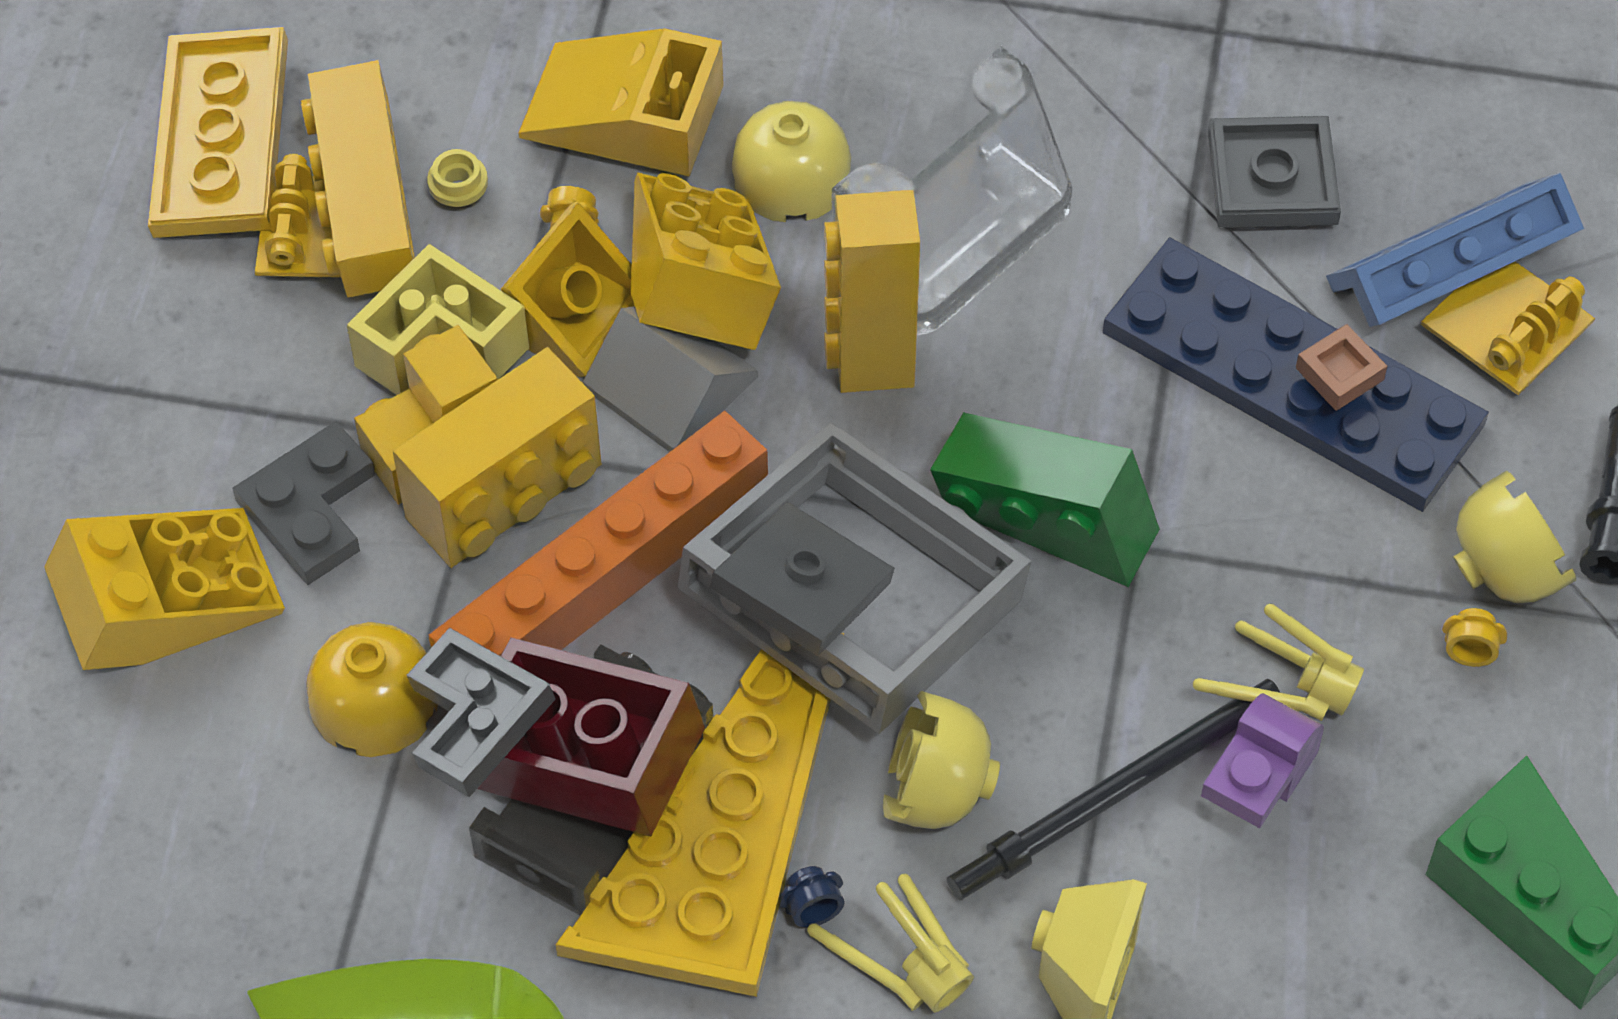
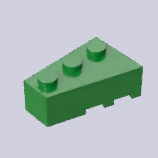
(1050, 492)
(1532, 883)

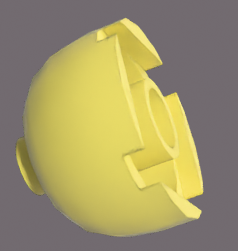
(790, 160)
(1508, 545)
(940, 764)

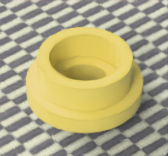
(456, 166)

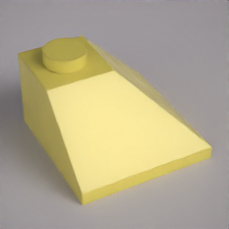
(1089, 946)

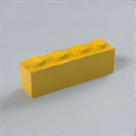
(360, 176)
(872, 290)

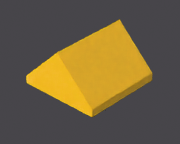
(572, 289)

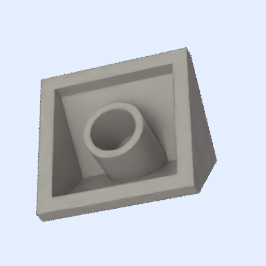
(665, 378)

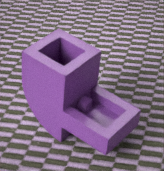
(1263, 760)

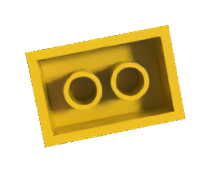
(499, 457)

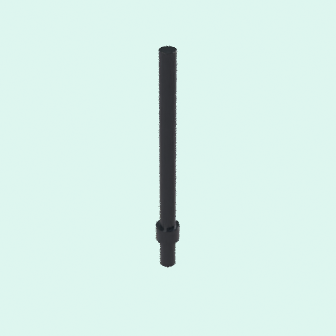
(1014, 850)

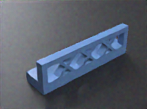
(1460, 249)

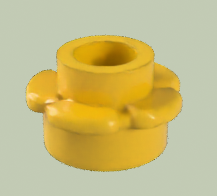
(561, 198)
(1473, 637)

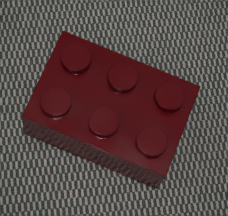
(605, 743)

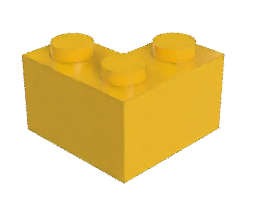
(441, 376)

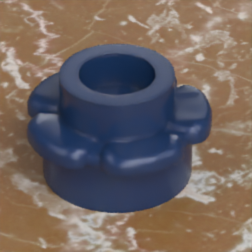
(812, 896)

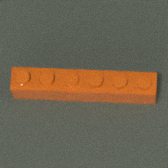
(617, 544)

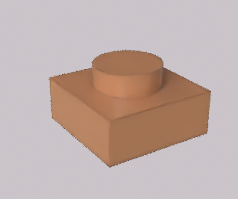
(1341, 367)

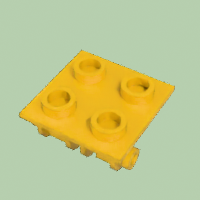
(296, 234)
(1511, 323)

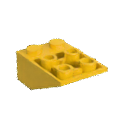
(629, 97)
(700, 262)
(158, 583)

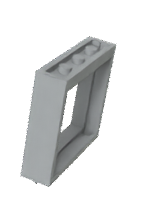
(908, 508)

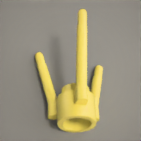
(1326, 676)
(934, 968)

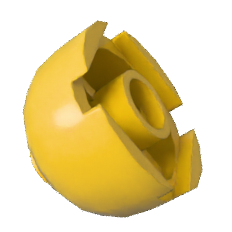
(363, 691)

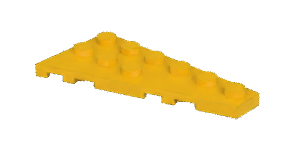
(709, 880)

